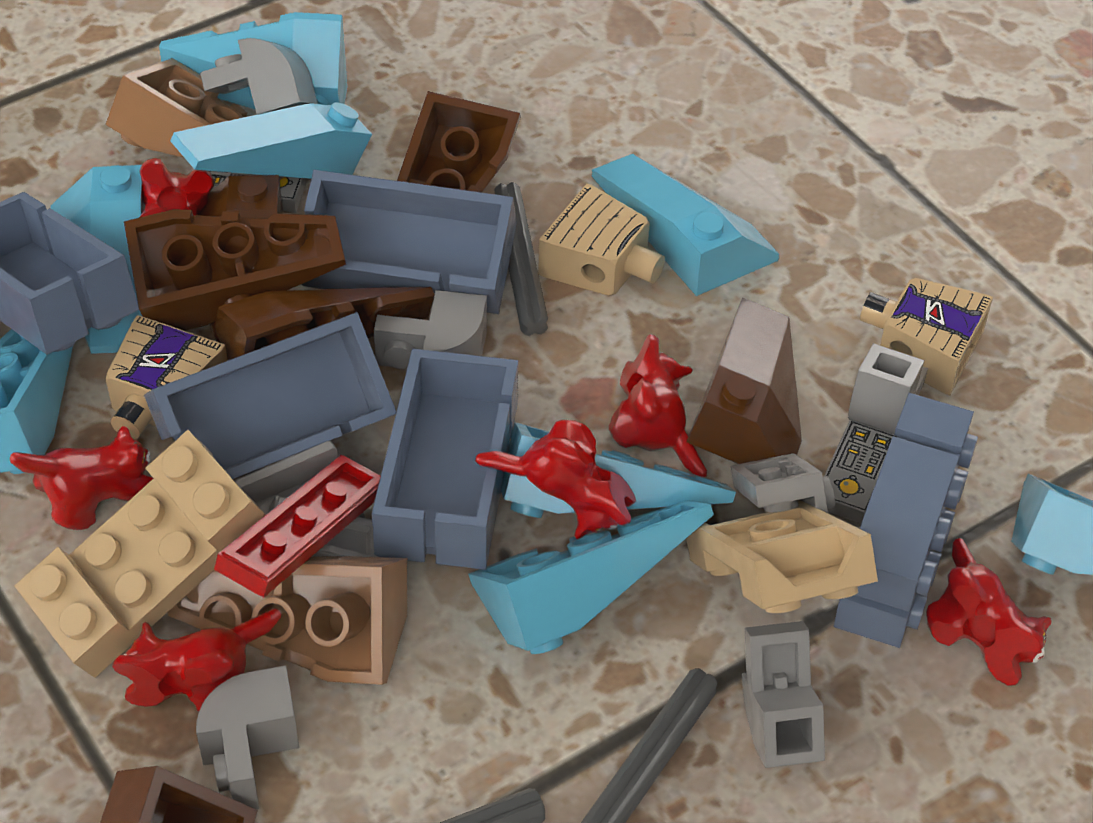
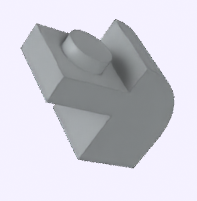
(272, 72)
(454, 326)
(884, 386)
(779, 697)
(244, 720)

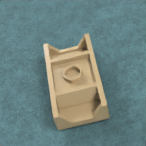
(140, 556)
(787, 556)

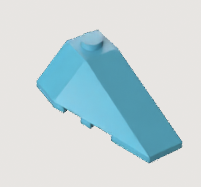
(311, 35)
(279, 142)
(100, 206)
(693, 233)
(29, 397)
(651, 487)
(1054, 528)
(556, 592)

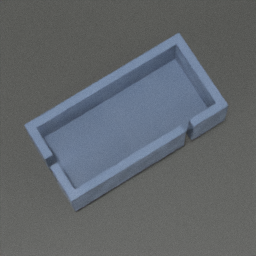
(415, 235)
(57, 277)
(278, 397)
(430, 486)
(910, 518)

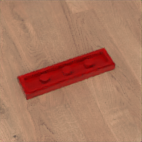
(299, 526)

